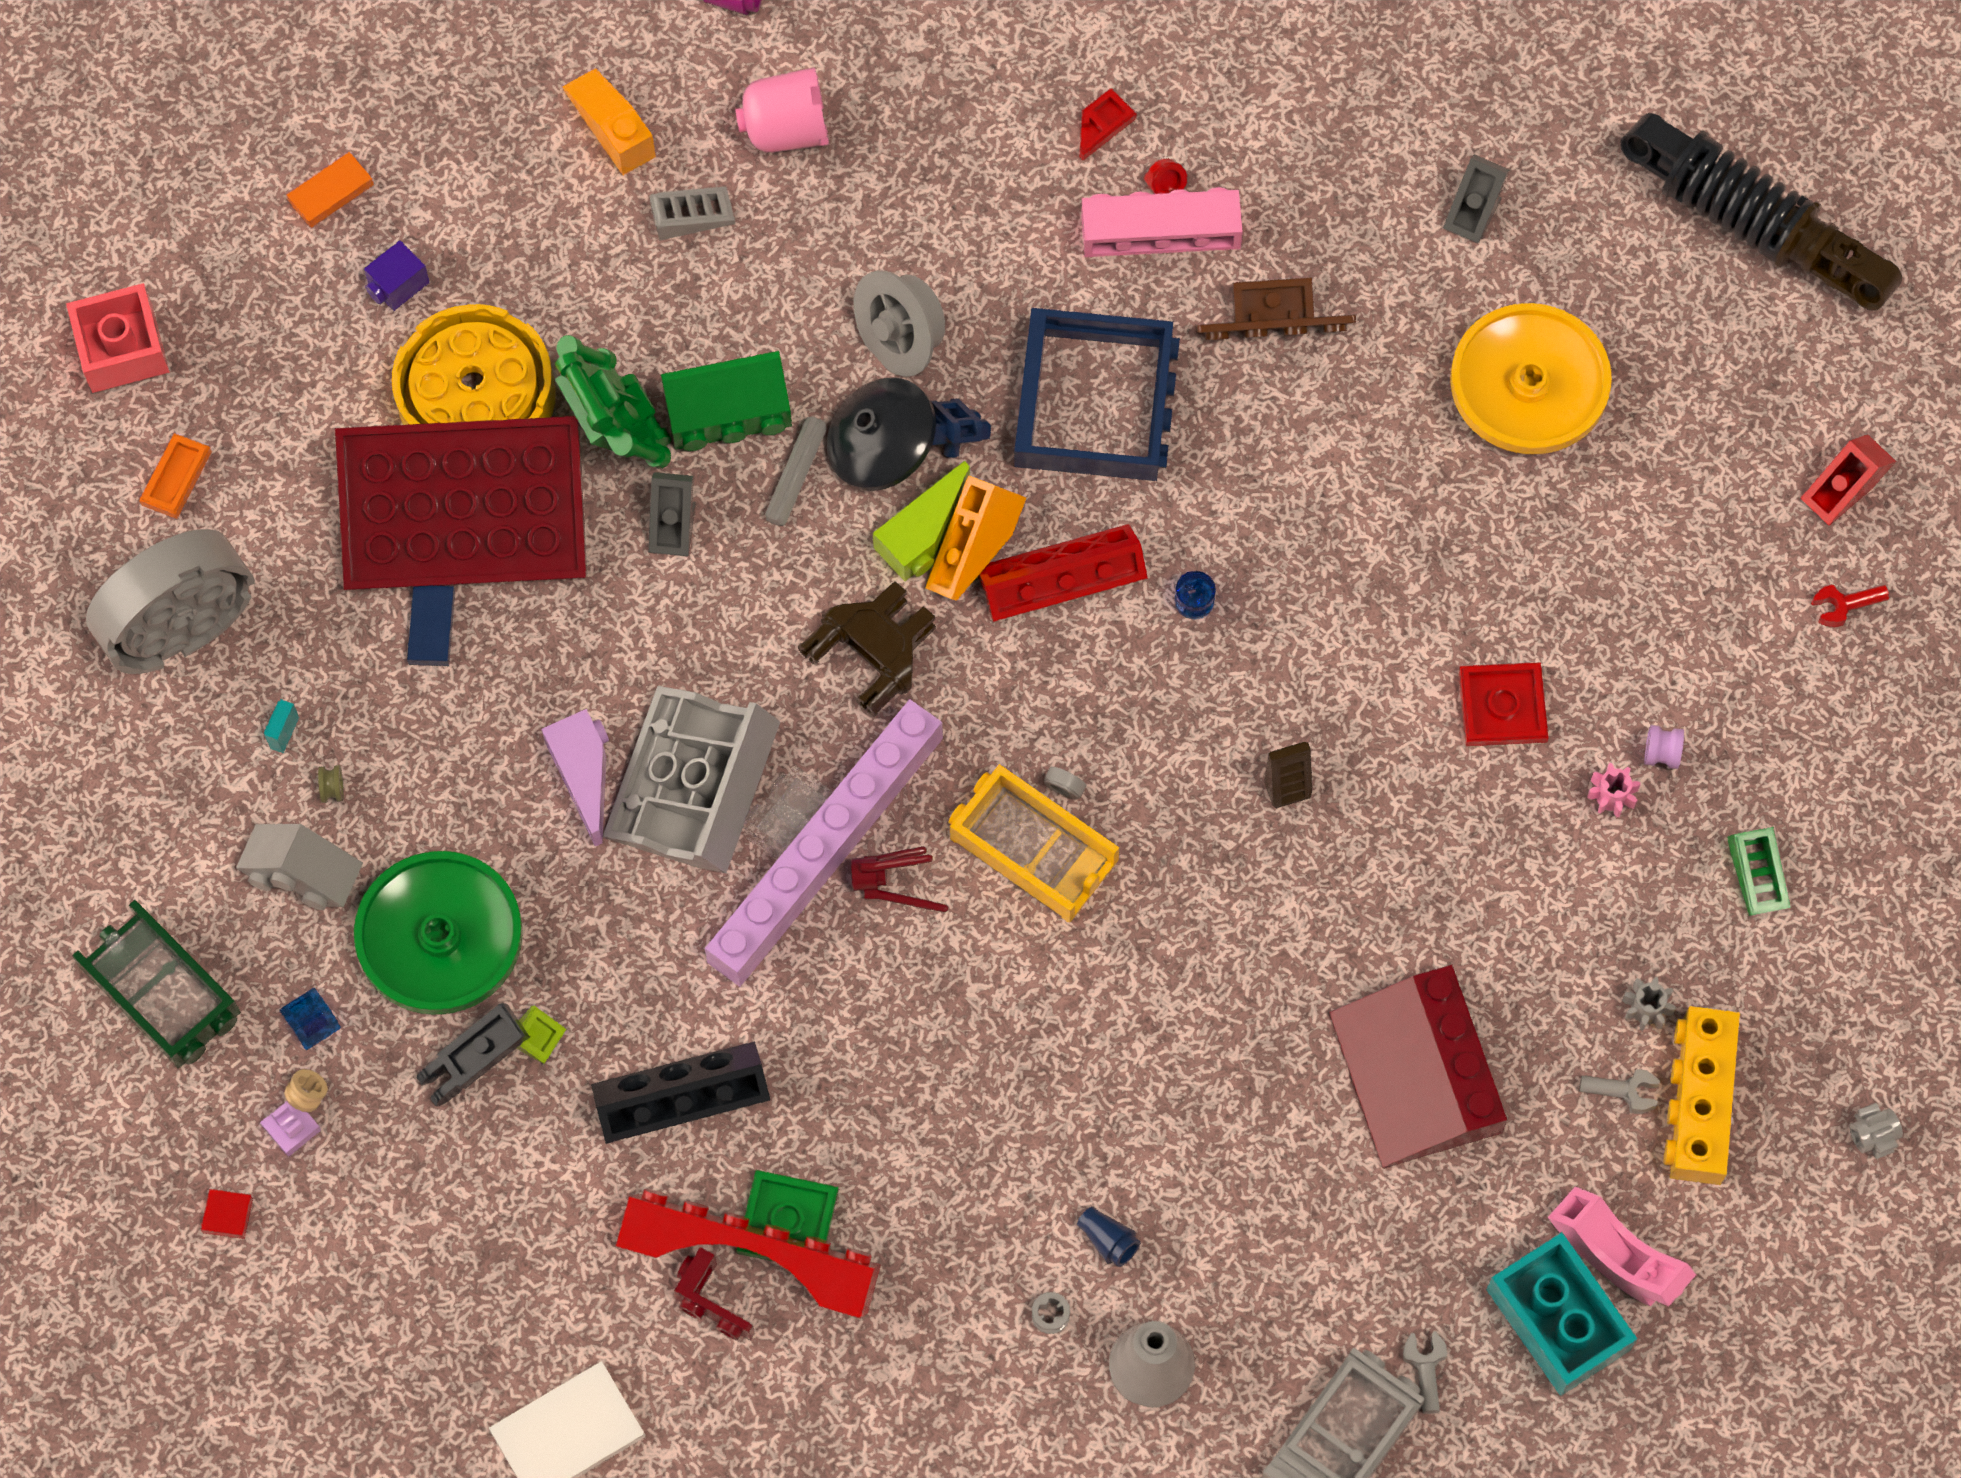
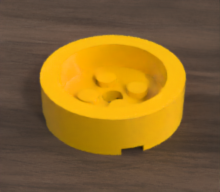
(467, 340)

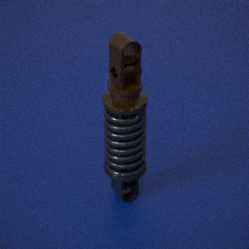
(1757, 211)

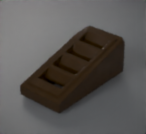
(1289, 775)

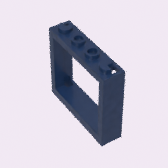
(1101, 329)

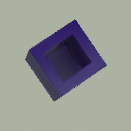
(395, 276)

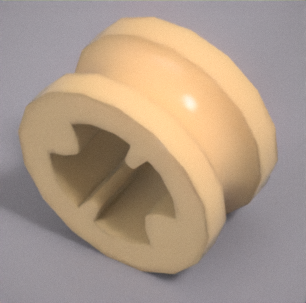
(312, 1083)

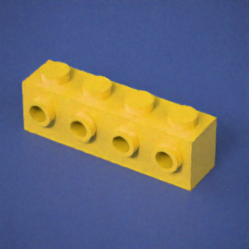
(1703, 1095)

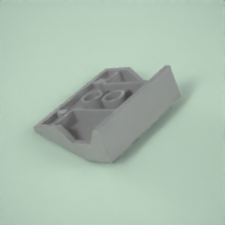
(692, 778)

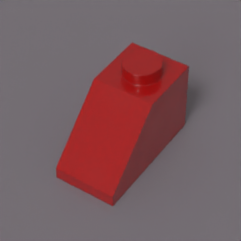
(1848, 478)

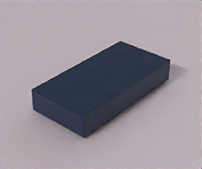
(431, 625)

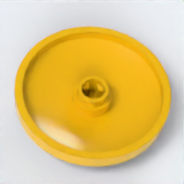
(1530, 378)

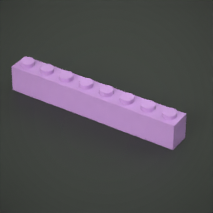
(824, 843)

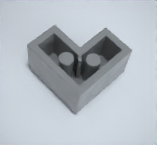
(299, 861)

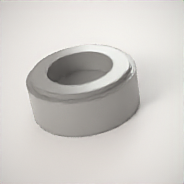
(1064, 783)

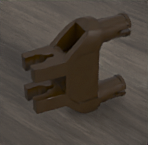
(877, 639)

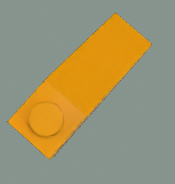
(612, 121)
(976, 533)

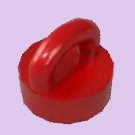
(1166, 176)

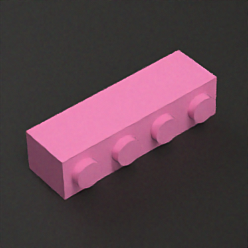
(1161, 222)

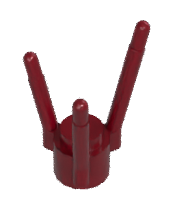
(871, 872)

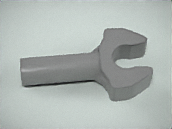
(1624, 1089)
(1426, 1369)

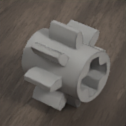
(1647, 1014)
(1876, 1130)

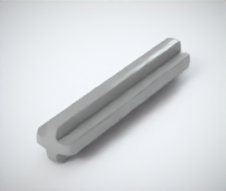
(795, 471)

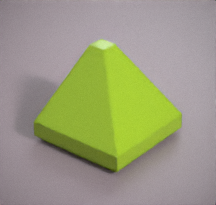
(543, 1034)

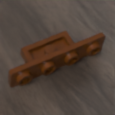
(1274, 305)

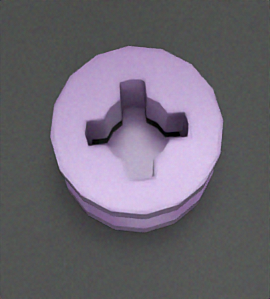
(1664, 747)

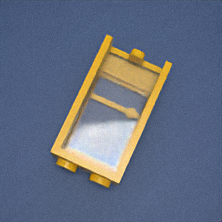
(1033, 842)

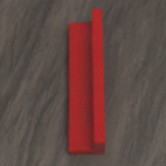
(1063, 573)

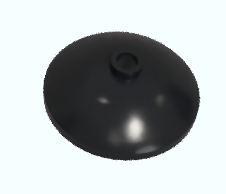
(893, 441)

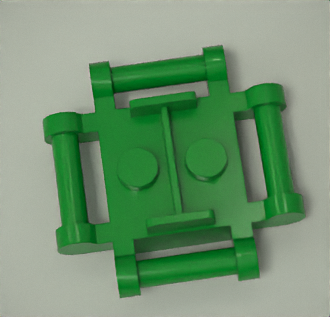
(610, 406)

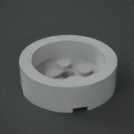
(169, 600)

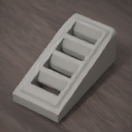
(682, 225)

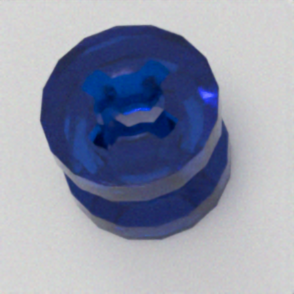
(1195, 605)

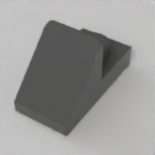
(1476, 198)
(671, 514)

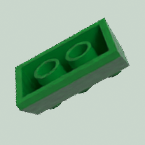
(727, 401)

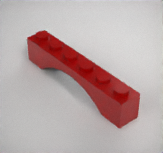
(832, 1278)

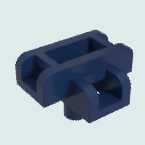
(958, 425)

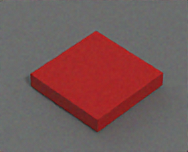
(1503, 704)

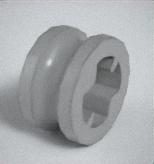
(1042, 1302)

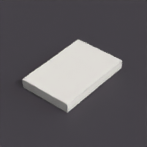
(569, 1428)

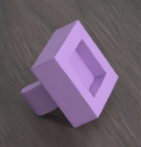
(290, 1127)

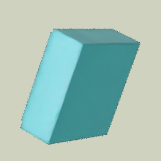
(281, 725)

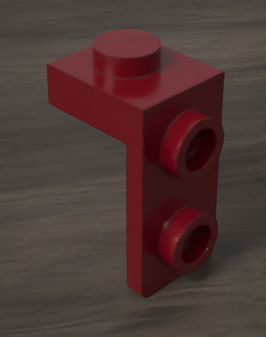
(694, 1275)

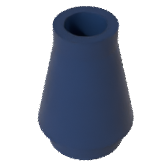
(1111, 1238)

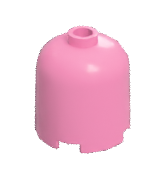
(784, 112)

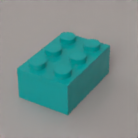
(1561, 1314)

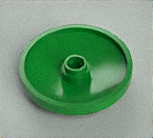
(438, 932)

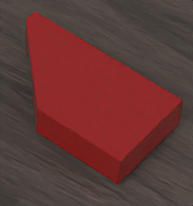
(1103, 121)

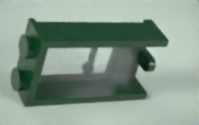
(160, 987)

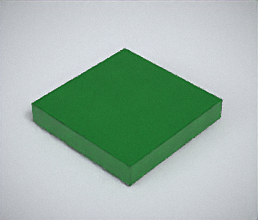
(790, 1203)

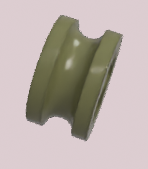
(330, 784)

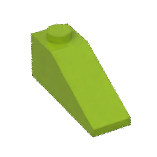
(916, 532)

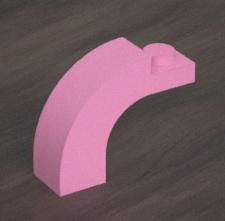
(1617, 1252)

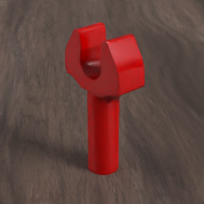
(1845, 603)

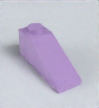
(581, 761)

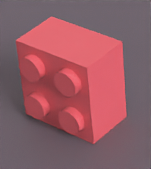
(117, 338)

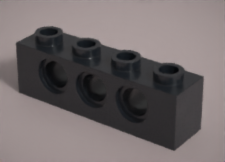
(680, 1092)

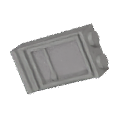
(1349, 1423)

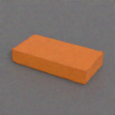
(330, 189)
(175, 476)

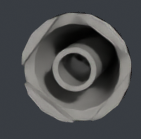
(1152, 1364)

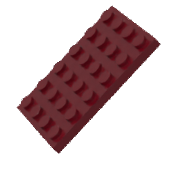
(461, 503)

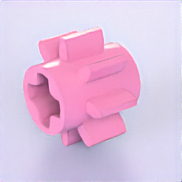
(1622, 797)

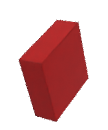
(227, 1214)

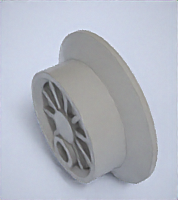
(898, 320)

